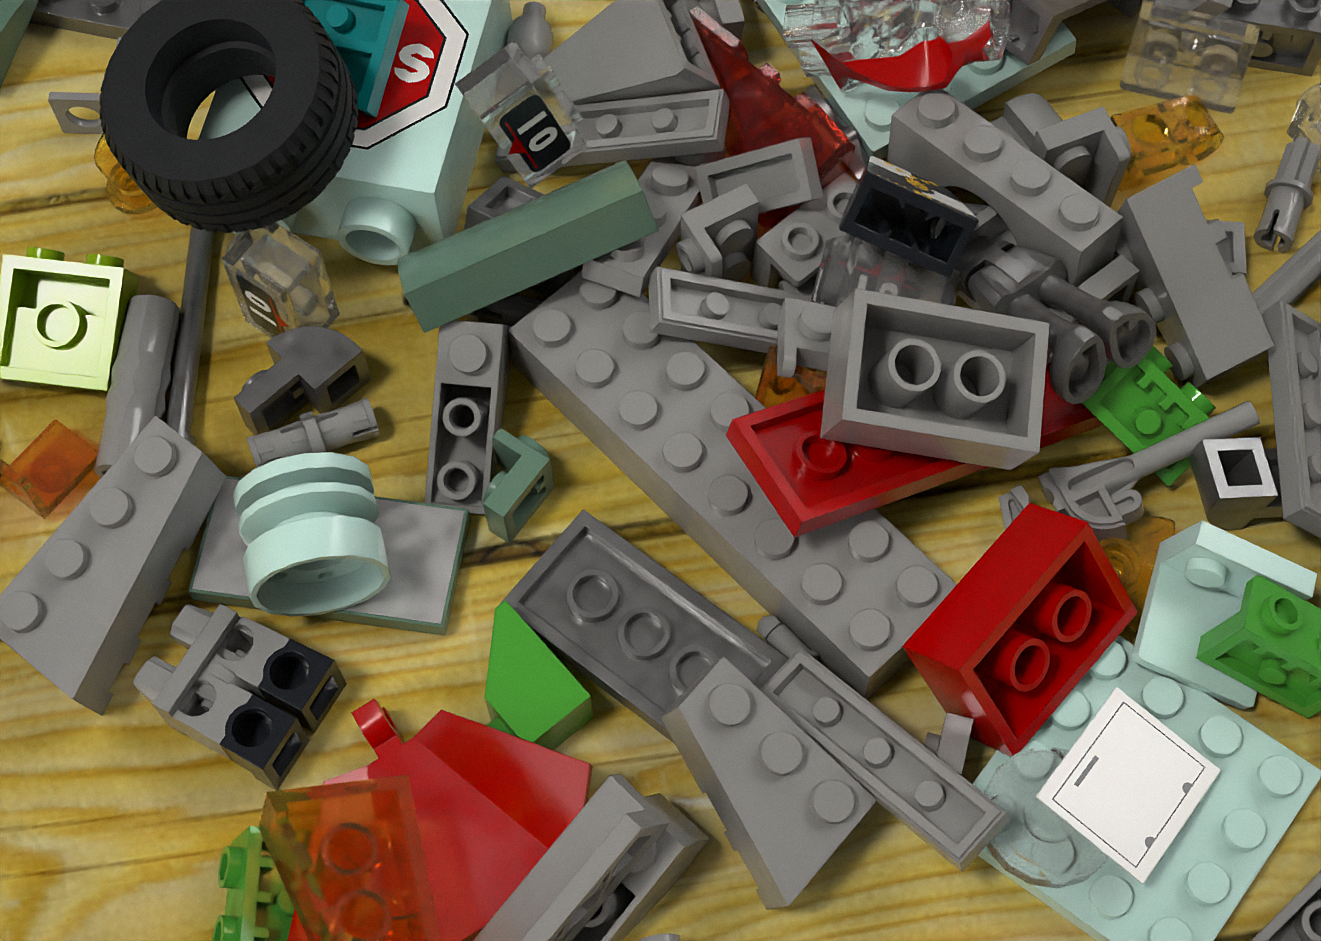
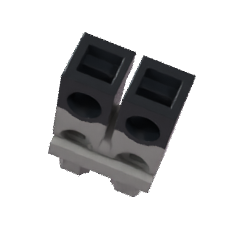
(242, 690)

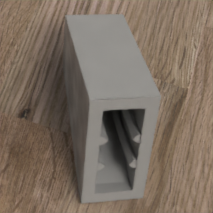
(633, 53)

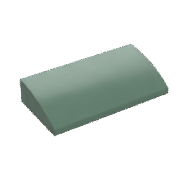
(525, 246)

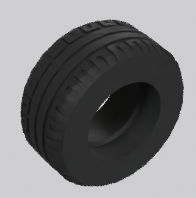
(269, 164)

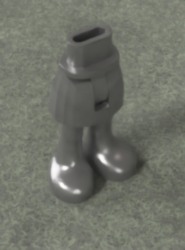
(1028, 283)

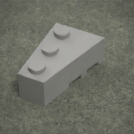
(1187, 283)
(766, 779)

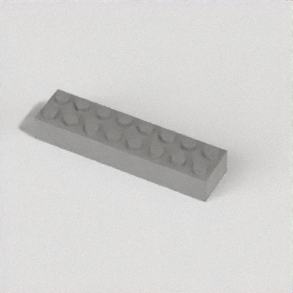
(663, 421)

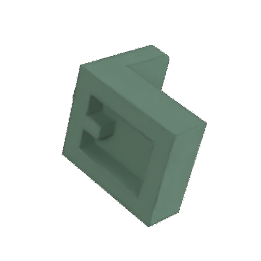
(518, 493)

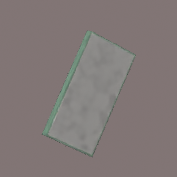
(421, 548)

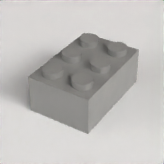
(935, 380)

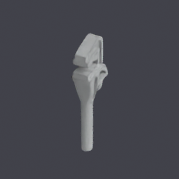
(1103, 489)

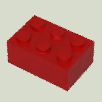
(1022, 627)

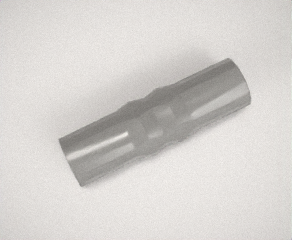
(138, 375)

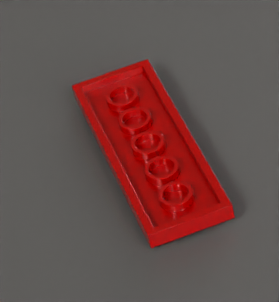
(828, 481)

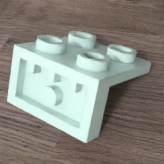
(1193, 589)

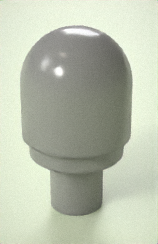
(532, 31)

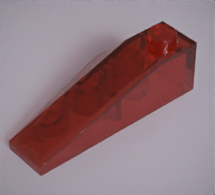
(765, 113)

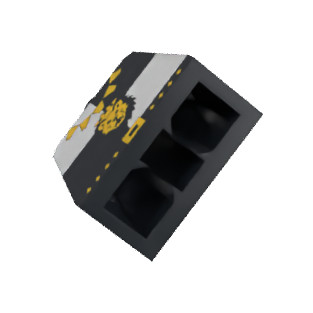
(902, 213)

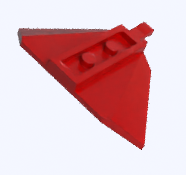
(481, 808)

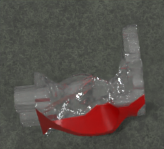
(887, 40)

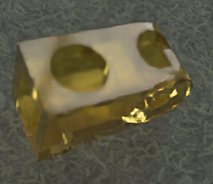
(1166, 136)

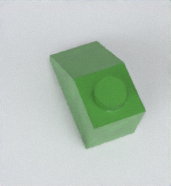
(529, 686)

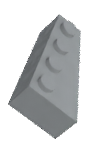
(108, 563)

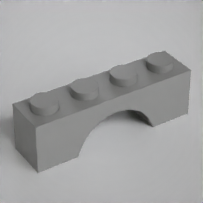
(1041, 206)

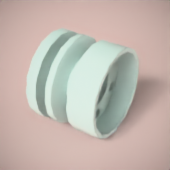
(311, 534)

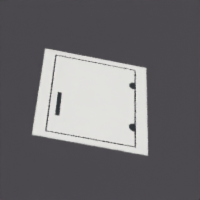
(1128, 784)

